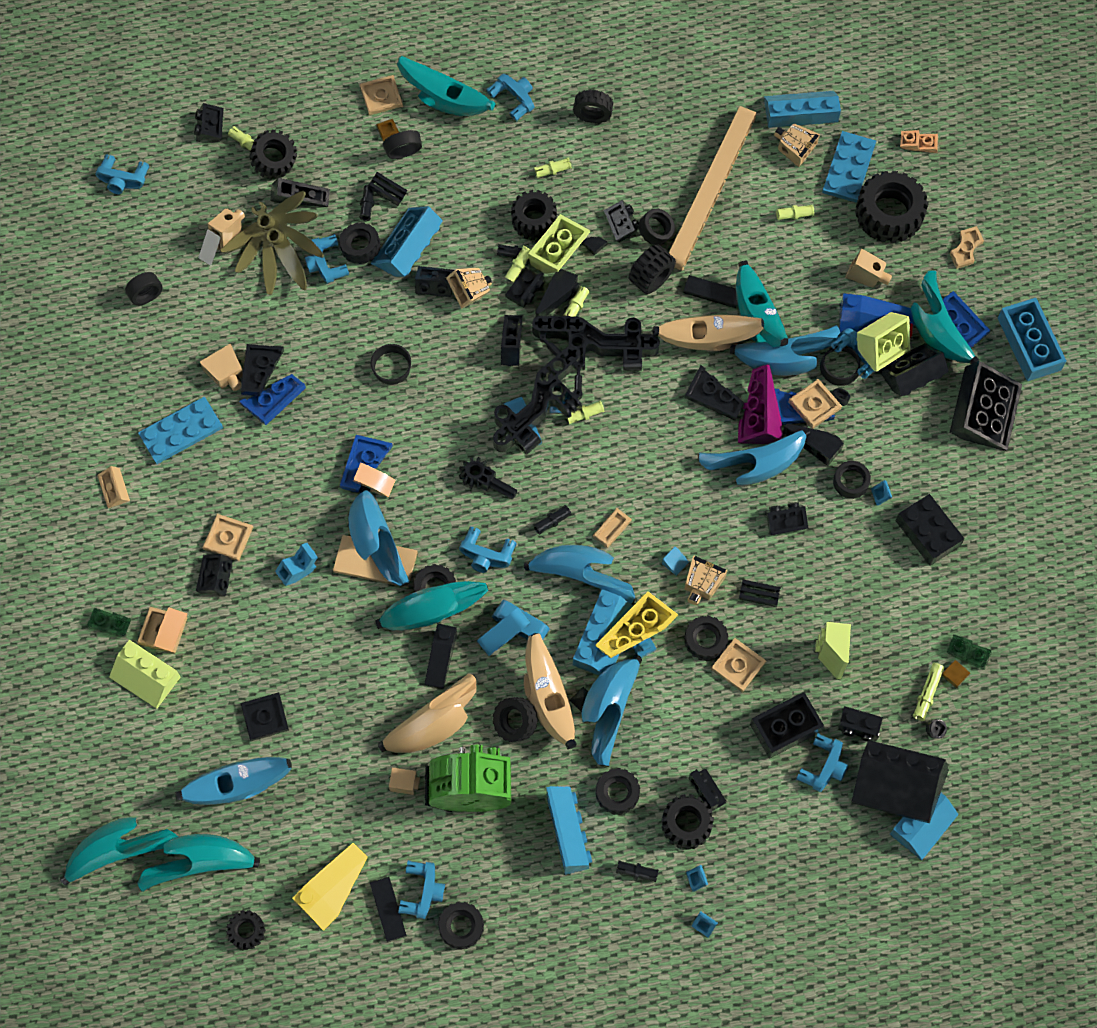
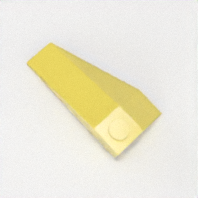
(639, 623)
(328, 890)

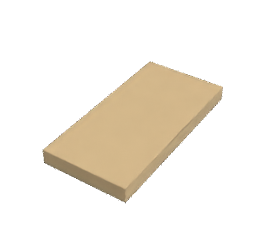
(351, 564)

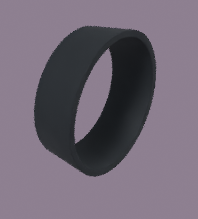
(392, 143)
(390, 348)
(838, 380)

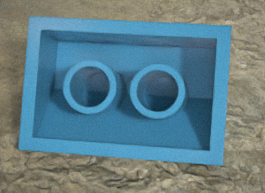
(922, 836)

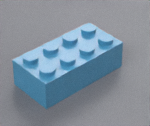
(1031, 339)

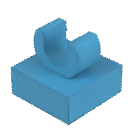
(644, 647)

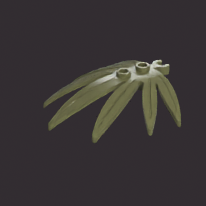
(273, 232)

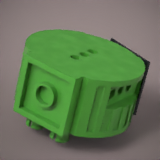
(469, 781)

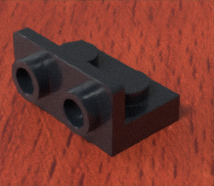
(209, 122)
(622, 221)
(433, 281)
(525, 286)
(786, 519)
(214, 574)
(860, 723)
(707, 789)

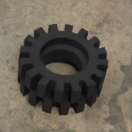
(254, 939)

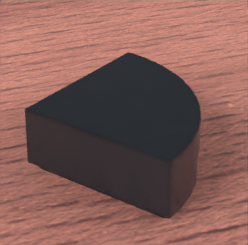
(594, 244)

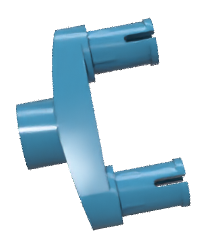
(520, 89)
(118, 179)
(319, 264)
(849, 338)
(484, 557)
(832, 769)
(431, 891)

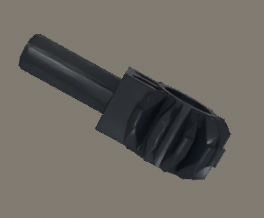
(485, 479)

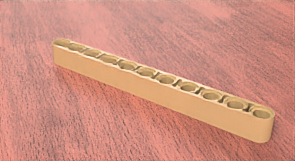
(712, 186)

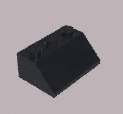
(914, 369)

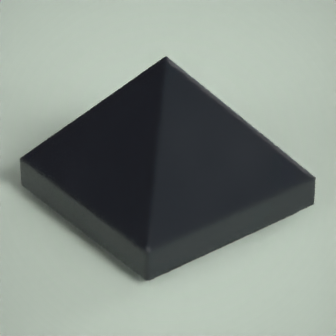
(579, 698)

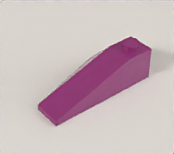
(761, 416)

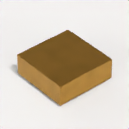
(387, 128)
(955, 674)

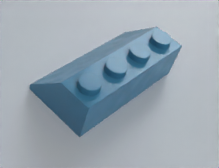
(802, 108)
(407, 241)
(605, 615)
(567, 829)

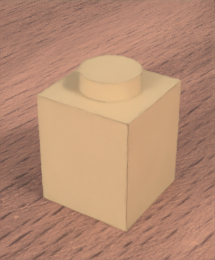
(403, 781)

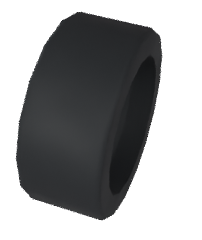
(666, 221)
(143, 288)
(851, 493)

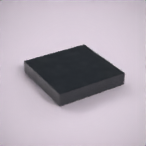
(264, 716)

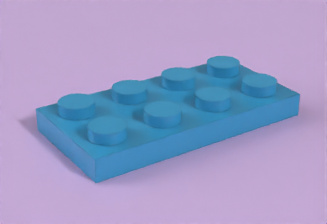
(849, 166)
(180, 430)

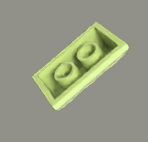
(557, 245)
(884, 340)
(833, 647)
(143, 674)

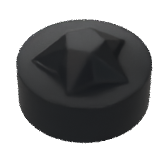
(841, 396)
(936, 728)

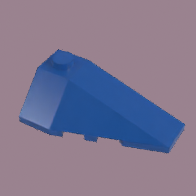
(861, 311)

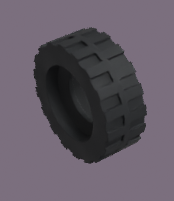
(593, 98)
(362, 255)
(430, 572)
(716, 627)
(529, 719)
(624, 777)
(474, 934)

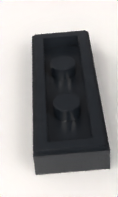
(711, 291)
(388, 909)

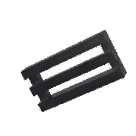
(388, 187)
(758, 592)

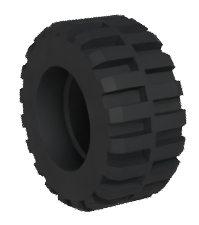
(884, 225)

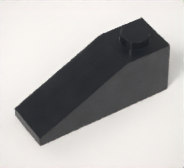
(315, 195)
(558, 292)
(511, 340)
(819, 444)
(440, 655)

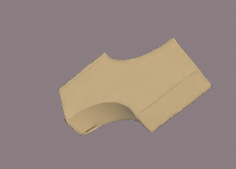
(963, 254)

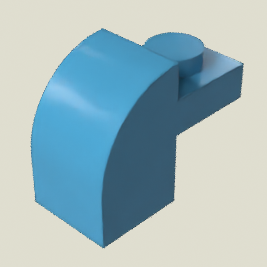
(297, 566)

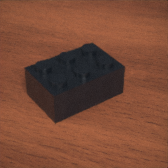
(929, 529)
(786, 725)

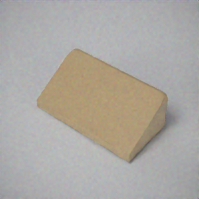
(113, 487)

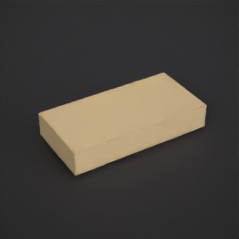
(612, 528)

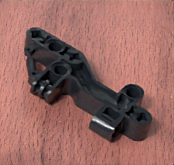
(592, 339)
(520, 425)

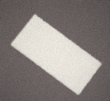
(209, 247)

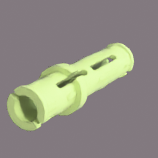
(925, 699)

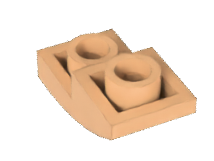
(919, 142)
(374, 479)
(170, 629)

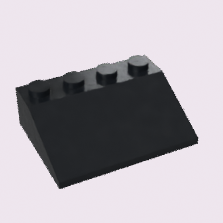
(985, 407)
(899, 781)

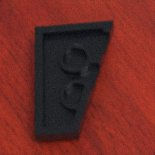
(258, 367)
(711, 394)

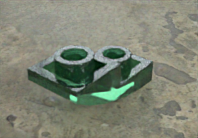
(109, 623)
(968, 652)

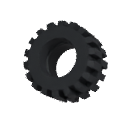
(276, 141)
(533, 202)
(652, 269)
(681, 837)

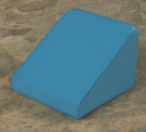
(675, 561)

